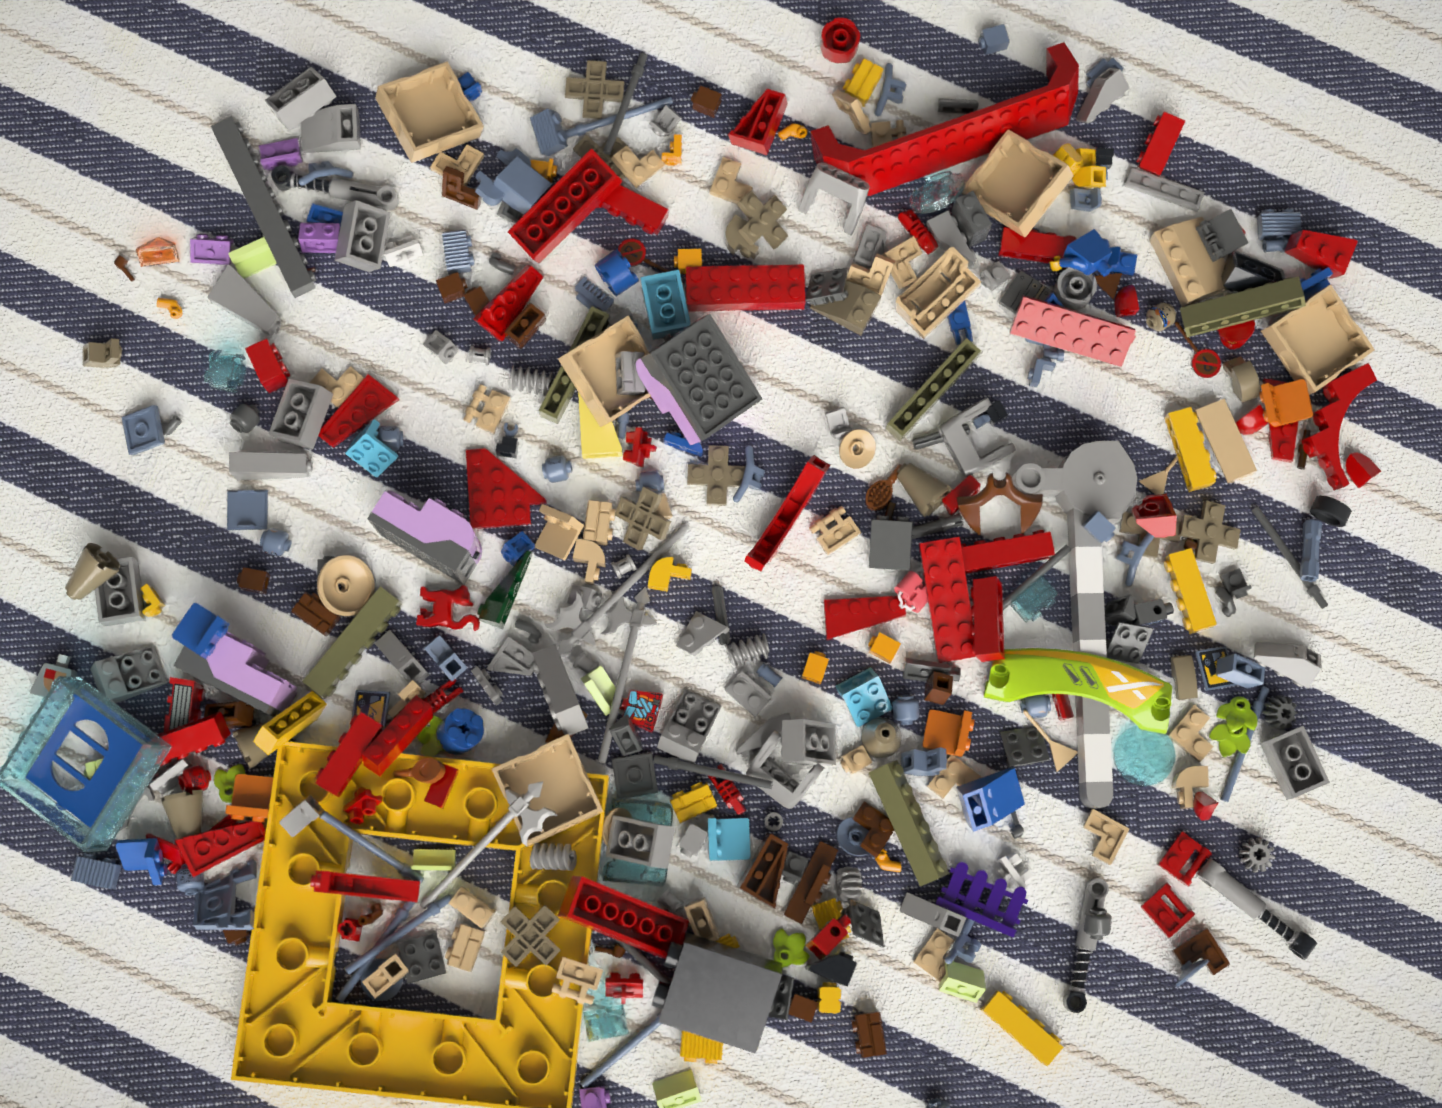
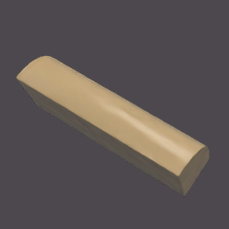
(1226, 441)

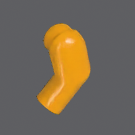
(793, 130)
(172, 306)
(886, 864)

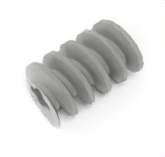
(530, 381)
(748, 650)
(553, 857)

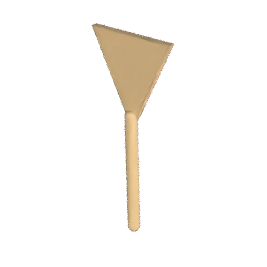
(1157, 482)
(1060, 753)

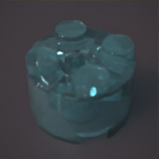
(225, 371)
(606, 1023)

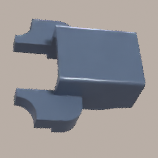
(516, 185)

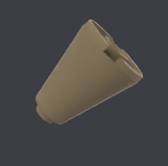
(923, 488)
(91, 571)
(875, 743)
(250, 751)
(184, 812)

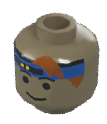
(1160, 316)

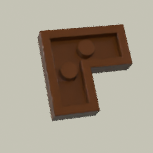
(454, 189)
(878, 825)
(1203, 947)

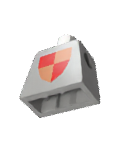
(49, 673)

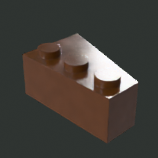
(765, 871)

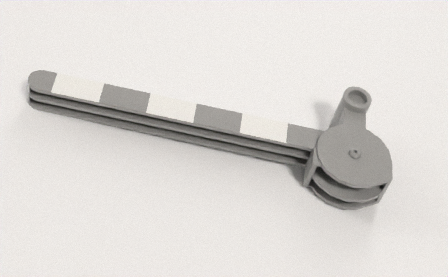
(1087, 480)

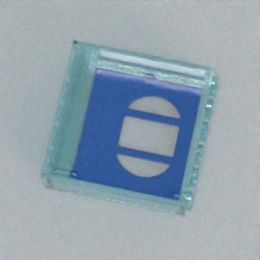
(115, 786)

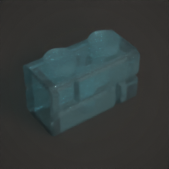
(1034, 599)

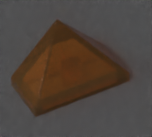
(157, 252)

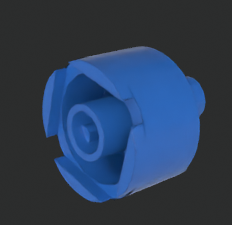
(616, 272)
(460, 731)

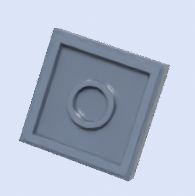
(143, 430)

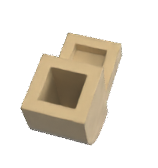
(590, 554)
(1187, 780)
(386, 976)

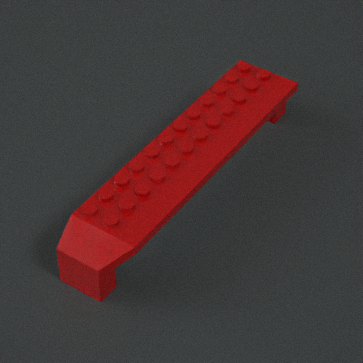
(960, 137)

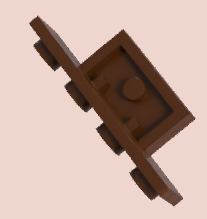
(811, 882)

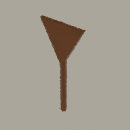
(1108, 283)

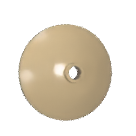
(356, 584)

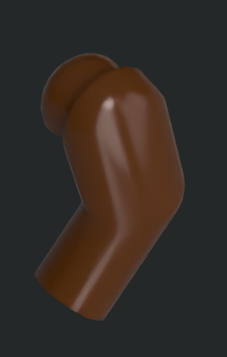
(370, 918)

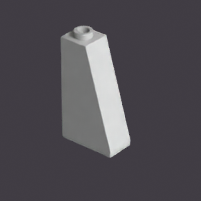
(242, 301)
(269, 465)

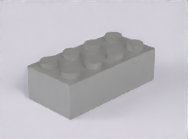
(558, 691)

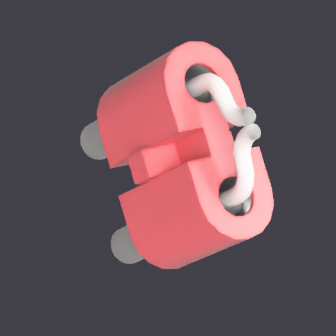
(912, 591)

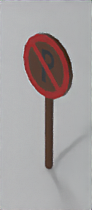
(635, 253)
(1204, 362)

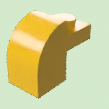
(1089, 174)
(664, 570)

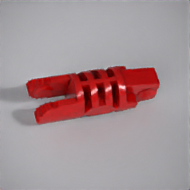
(915, 228)
(439, 699)
(729, 793)

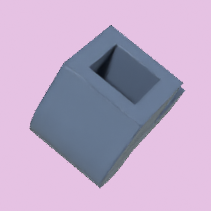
(445, 657)
(924, 763)

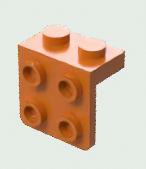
(1286, 402)
(948, 732)
(250, 797)

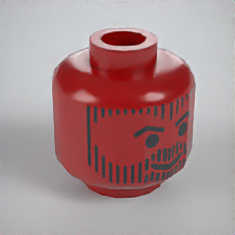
(194, 779)

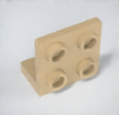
(558, 532)

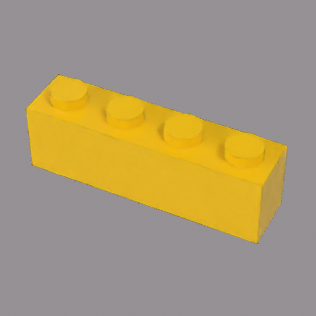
(1190, 449)
(1190, 591)
(289, 722)
(1021, 1028)

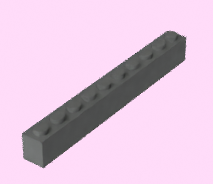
(263, 207)

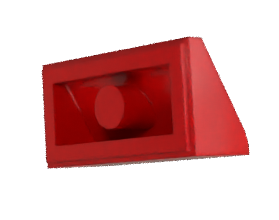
(967, 487)
(1062, 706)
(440, 790)
(169, 850)

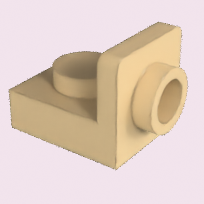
(855, 760)

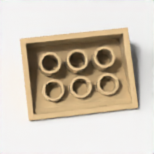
(1188, 262)

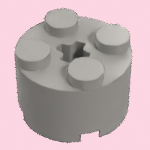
(1075, 298)

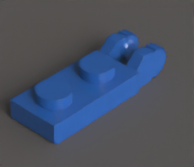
(958, 321)

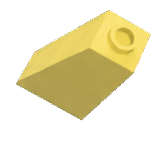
(597, 440)

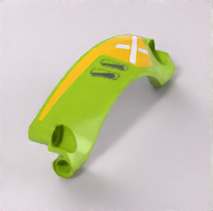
(1059, 671)

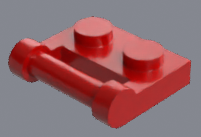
(1178, 855)
(1162, 914)

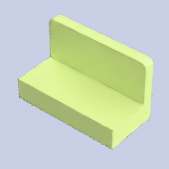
(252, 258)
(600, 688)
(433, 860)
(963, 981)
(677, 1091)

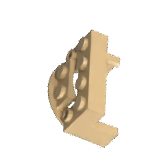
(935, 294)

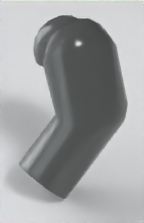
(500, 265)
(169, 427)
(1227, 600)
(529, 627)

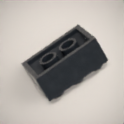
(1247, 272)
(835, 968)

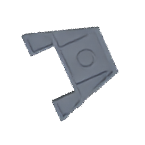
(216, 902)

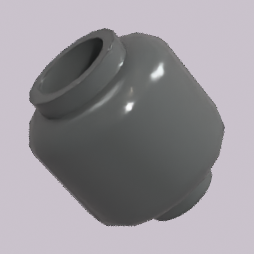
(244, 418)
(1097, 923)

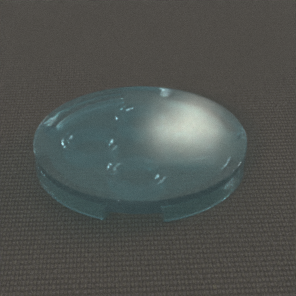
(937, 192)
(1143, 756)

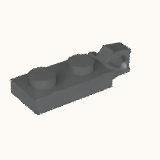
(922, 670)

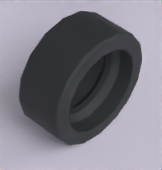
(1330, 511)

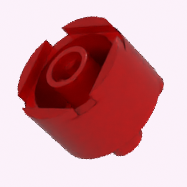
(843, 50)

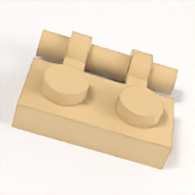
(882, 132)
(492, 412)
(837, 535)
(579, 974)

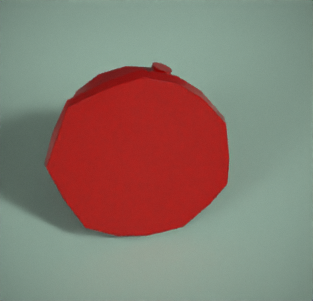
(1236, 335)

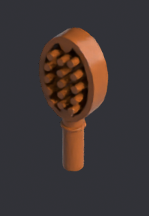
(881, 492)
(425, 771)

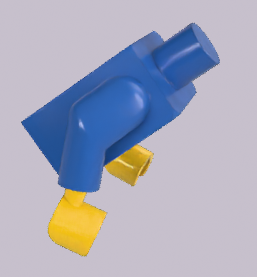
(1086, 255)

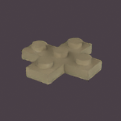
(594, 89)
(587, 143)
(762, 220)
(716, 475)
(642, 518)
(1129, 526)
(1209, 532)
(530, 935)

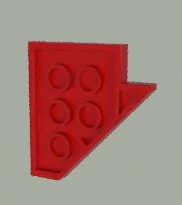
(497, 493)

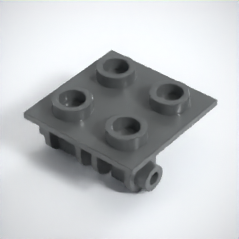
(1221, 235)
(827, 287)
(1128, 642)
(1024, 746)
(865, 922)
(422, 957)
(782, 998)

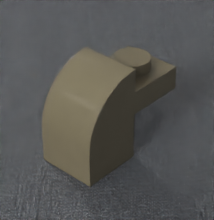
(735, 241)
(102, 355)
(1244, 378)

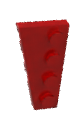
(509, 302)
(359, 408)
(1283, 437)
(854, 614)
(215, 846)

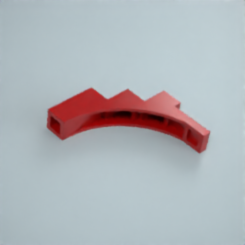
(1329, 418)
(788, 514)
(365, 886)

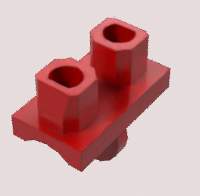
(641, 447)
(361, 805)
(624, 987)

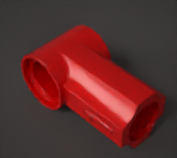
(350, 929)

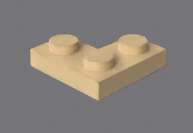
(852, 107)
(467, 162)
(637, 170)
(725, 182)
(902, 254)
(876, 277)
(340, 388)
(406, 694)
(1187, 736)
(956, 773)
(1110, 833)
(931, 955)

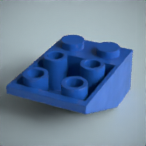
(990, 798)

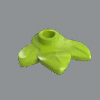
(1236, 716)
(429, 738)
(1230, 741)
(225, 781)
(790, 945)

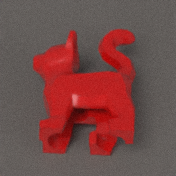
(443, 605)

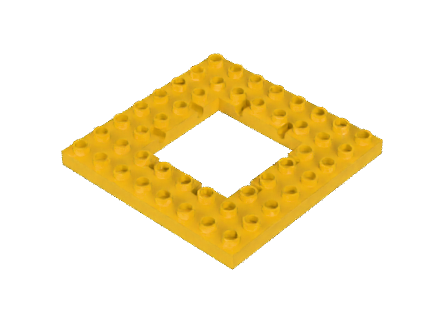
(304, 1040)

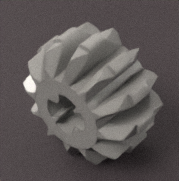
(1254, 846)
(848, 884)

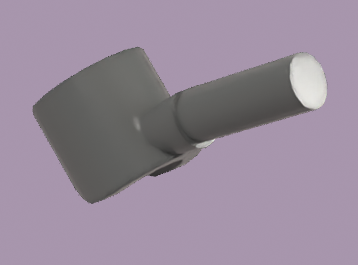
(1018, 830)

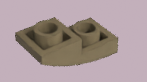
(1185, 677)

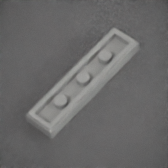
(1164, 189)

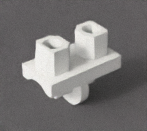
(403, 253)
(1008, 864)

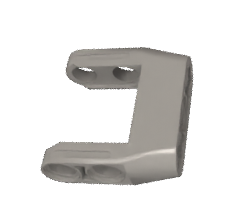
(839, 185)
(961, 446)
(784, 788)

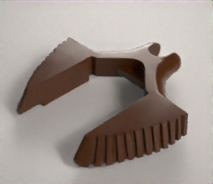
(970, 505)

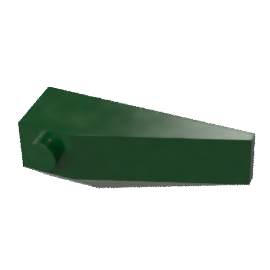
(500, 601)

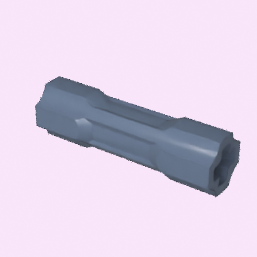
(1310, 555)

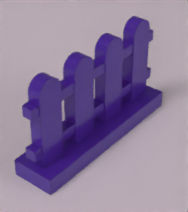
(973, 897)

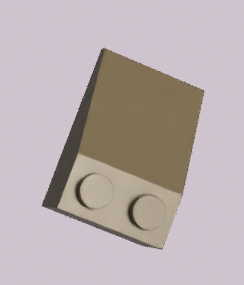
(854, 311)

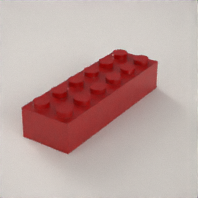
(565, 206)
(745, 288)
(621, 916)

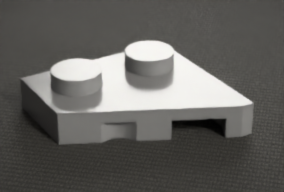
(871, 243)
(700, 633)
(513, 659)
(483, 677)

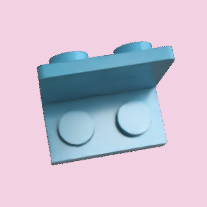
(370, 451)
(864, 697)
(729, 839)

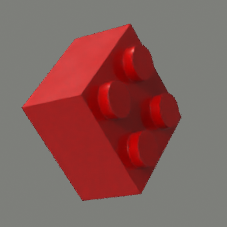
(267, 365)

